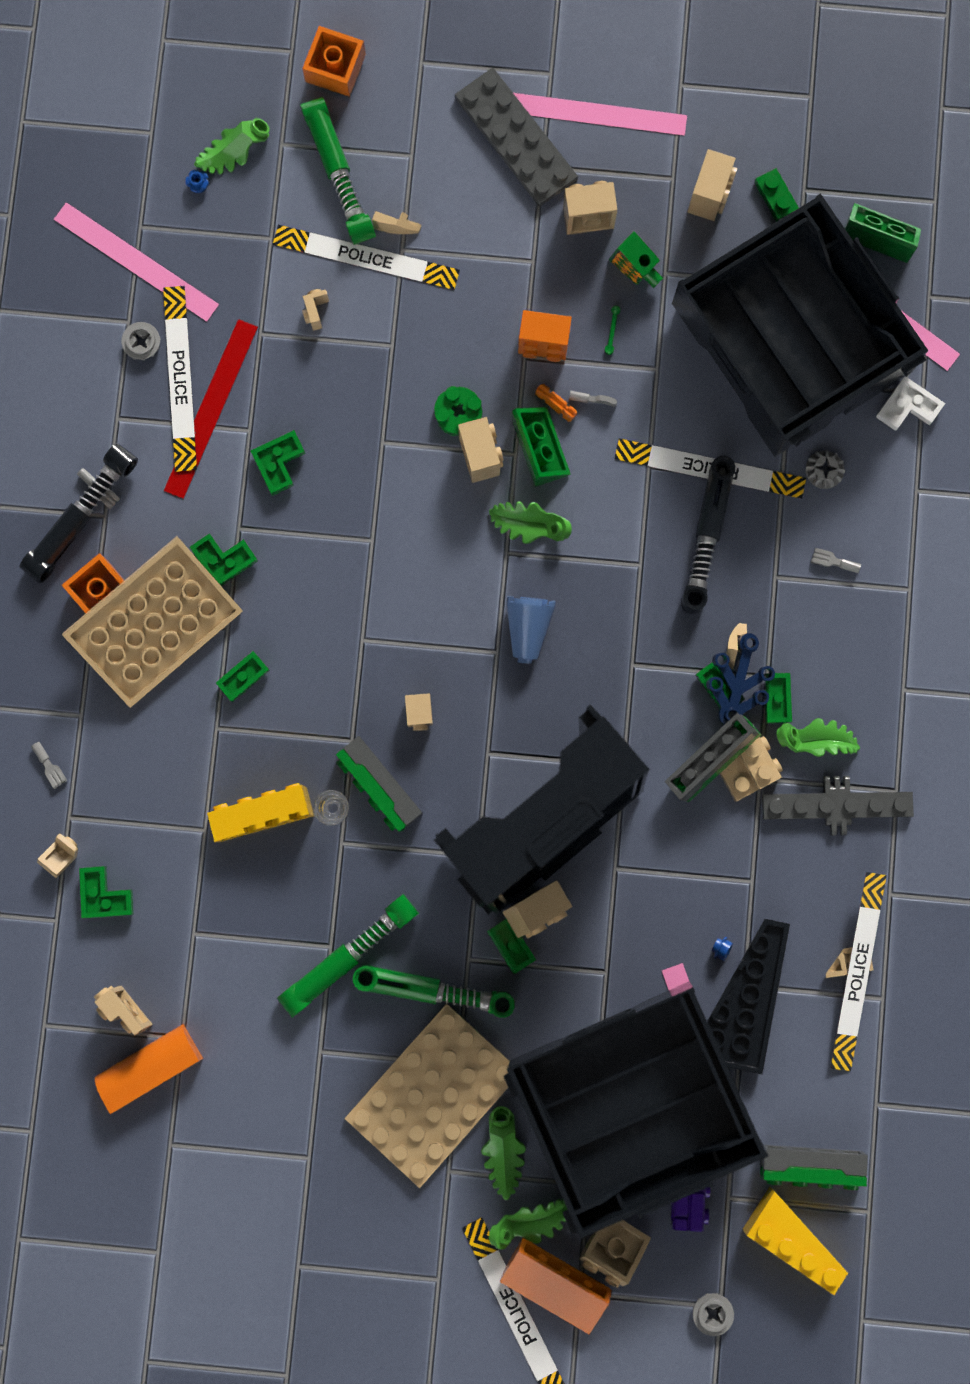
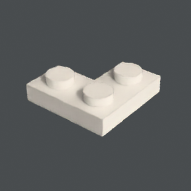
(909, 398)

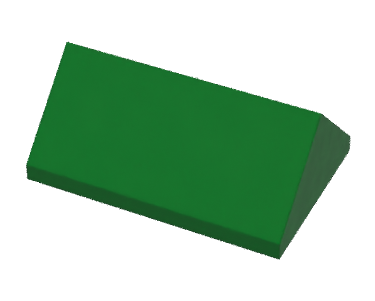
(882, 233)
(540, 444)

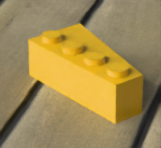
(260, 813)
(788, 1238)

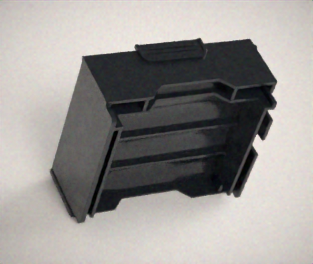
(800, 324)
(510, 854)
(635, 1111)

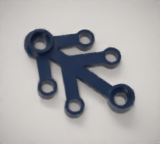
(737, 683)

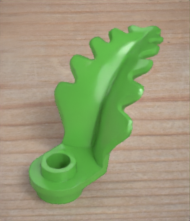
(233, 146)
(529, 522)
(818, 738)
(503, 1152)
(528, 1224)

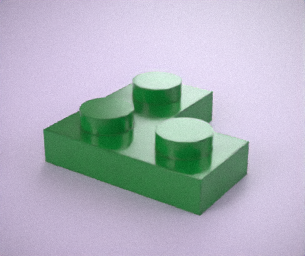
(272, 457)
(223, 565)
(97, 900)

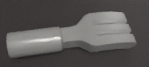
(585, 398)
(110, 498)
(828, 559)
(52, 771)

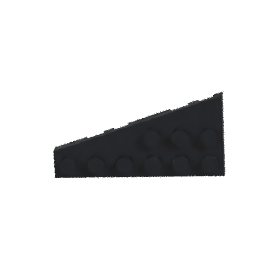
(747, 1005)

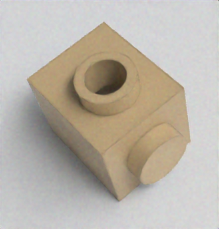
(419, 711)

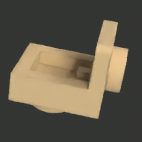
(313, 299)
(58, 855)

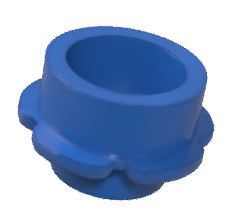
(197, 187)
(722, 948)

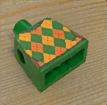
(636, 261)

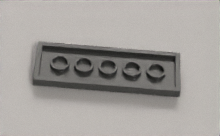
(516, 137)

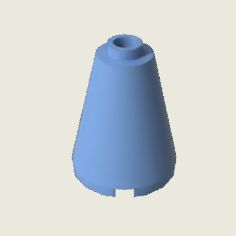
(528, 625)

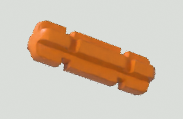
(556, 402)

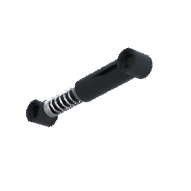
(708, 531)
(41, 561)

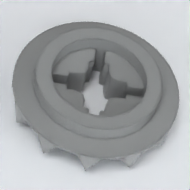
(130, 341)
(817, 476)
(713, 1326)

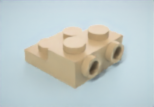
(751, 770)
(117, 1004)
(615, 1252)

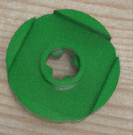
(453, 398)

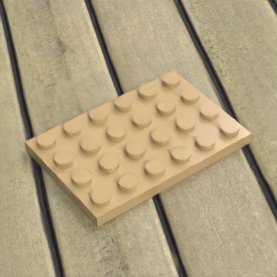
(152, 622)
(431, 1095)

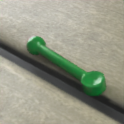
(609, 349)

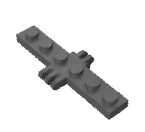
(837, 805)

